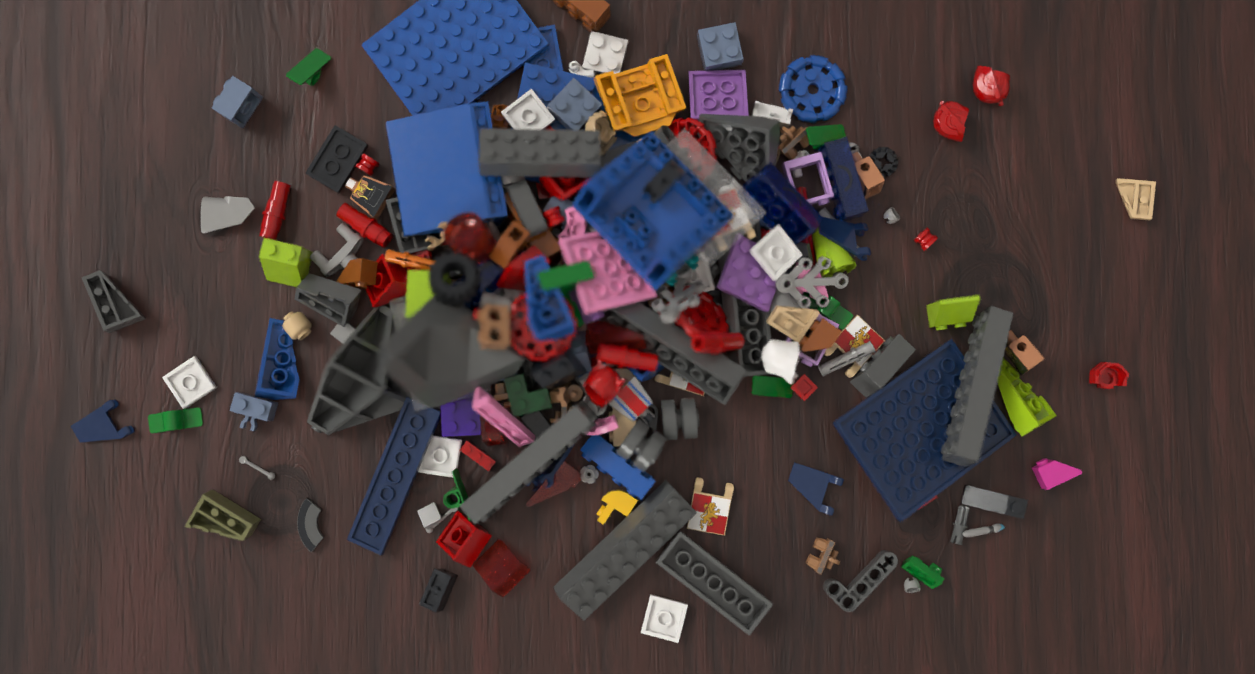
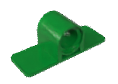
(309, 68)
(821, 134)
(565, 277)
(832, 311)
(771, 387)
(175, 420)
(459, 491)

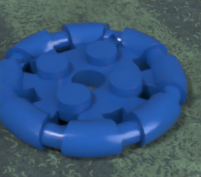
(821, 81)

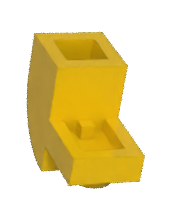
(616, 499)

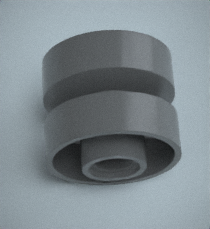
(684, 418)
(646, 448)

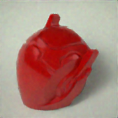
(991, 85)
(950, 120)
(603, 384)

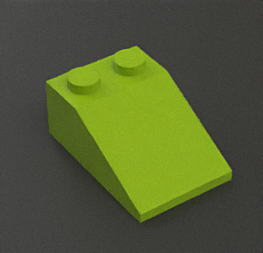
(952, 312)

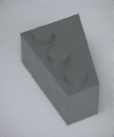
(405, 244)
(329, 298)
(110, 303)
(883, 365)

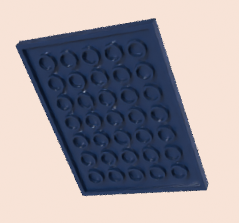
(903, 428)

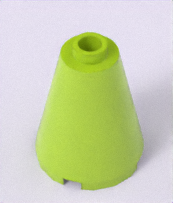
(839, 257)

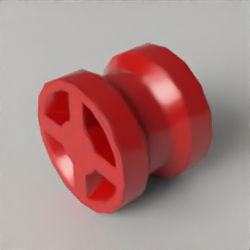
(367, 164)
(553, 217)
(925, 239)

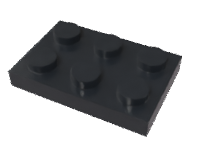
(336, 159)

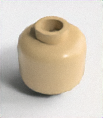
(297, 325)

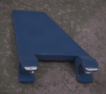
(844, 235)
(99, 425)
(550, 471)
(813, 485)

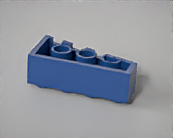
(621, 470)

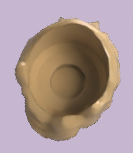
(601, 122)

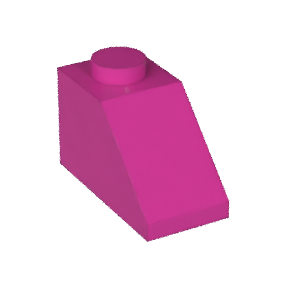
(1052, 473)

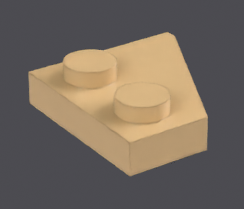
(1137, 197)
(792, 320)

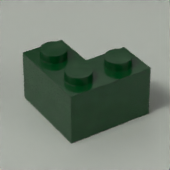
(523, 400)

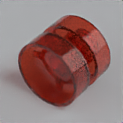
(469, 235)

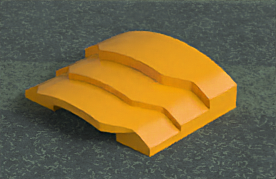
(641, 97)

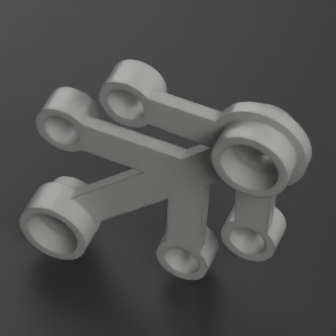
(809, 281)
(671, 312)

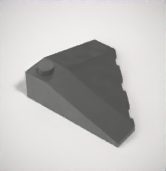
(744, 141)

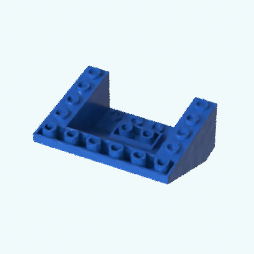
(439, 168)
(648, 235)

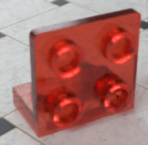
(500, 568)

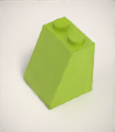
(284, 262)
(419, 290)

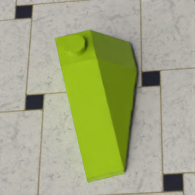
(1023, 406)

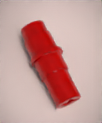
(275, 210)
(365, 225)
(717, 342)
(626, 357)

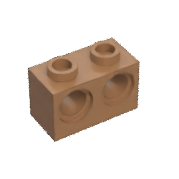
(499, 328)

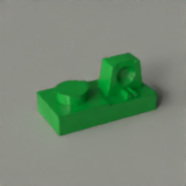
(927, 574)

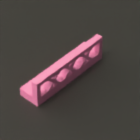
(501, 418)

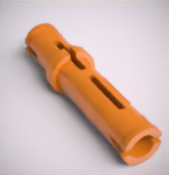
(393, 256)

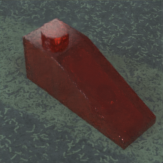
(608, 333)
(563, 480)

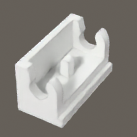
(773, 112)

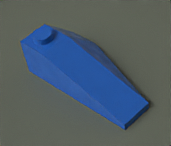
(278, 368)

